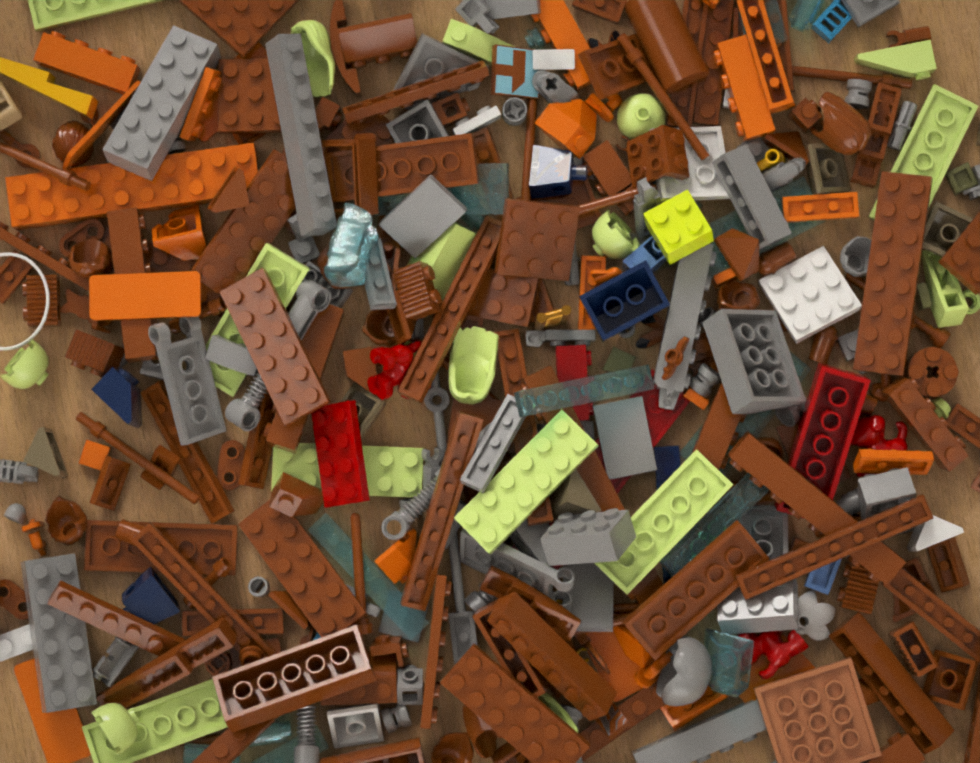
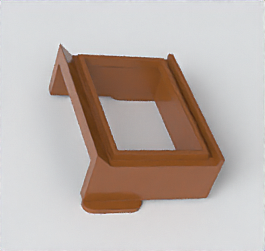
(363, 170)

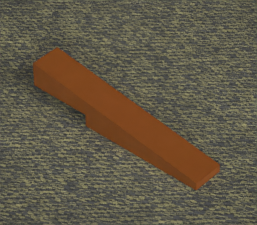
(171, 665)

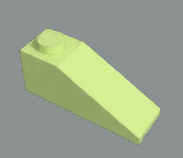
(471, 41)
(904, 60)
(945, 292)

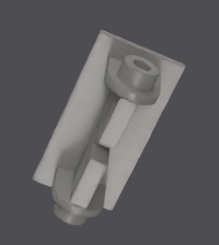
(110, 667)

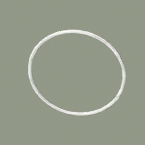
(47, 300)

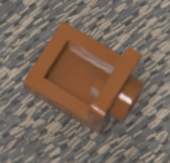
(166, 461)
(387, 645)

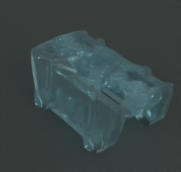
(350, 247)

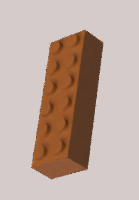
(294, 678)

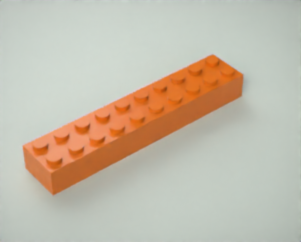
(180, 182)

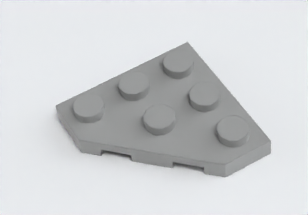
(433, 59)

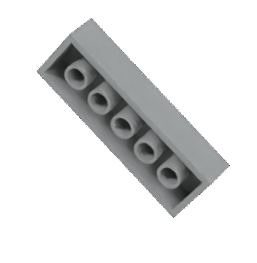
(160, 103)
(57, 637)

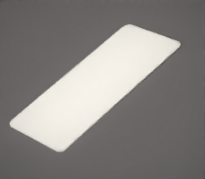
(554, 59)

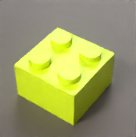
(678, 227)

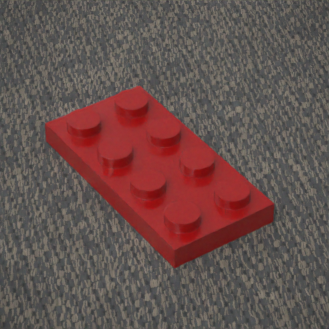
(340, 454)

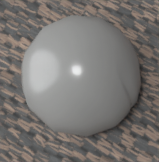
(855, 256)

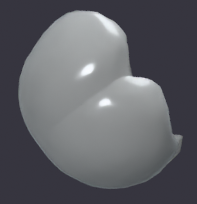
(686, 674)

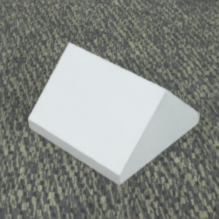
(931, 533)
(355, 725)

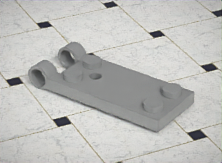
(189, 390)
(519, 565)

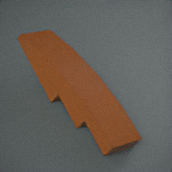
(881, 121)
(556, 616)

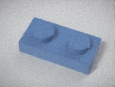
(822, 578)

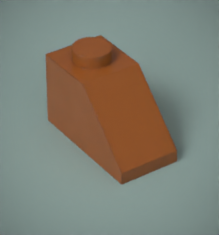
(295, 497)

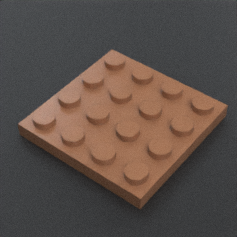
(818, 716)

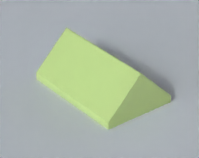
(446, 255)

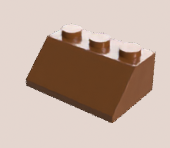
(378, 41)
(380, 691)

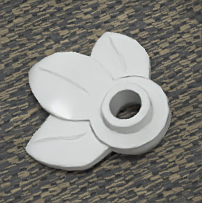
(816, 616)

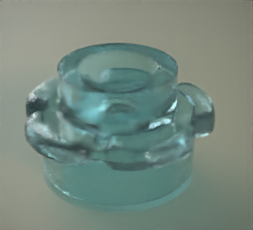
(534, 39)

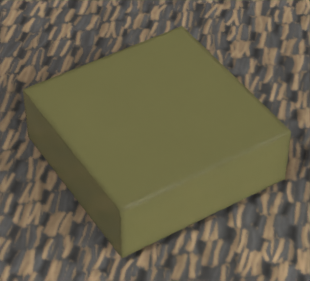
(961, 178)
(923, 297)
(618, 360)

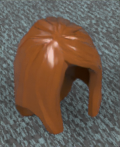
(843, 127)
(480, 733)

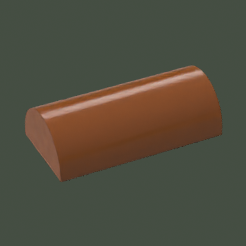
(666, 42)
(397, 752)

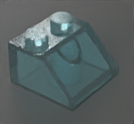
(730, 661)

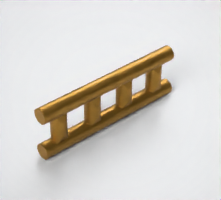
(552, 318)

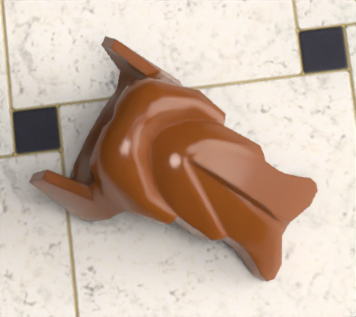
(80, 306)

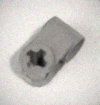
(556, 89)

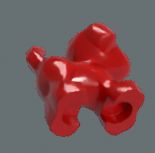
(395, 365)
(871, 433)
(775, 649)

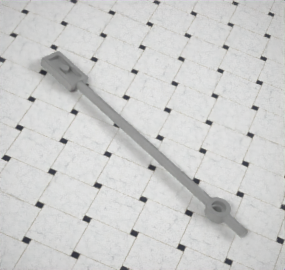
(461, 622)

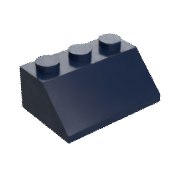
(624, 301)
(122, 395)

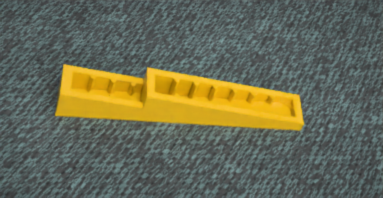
(43, 83)

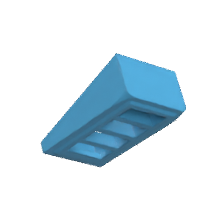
(822, 30)

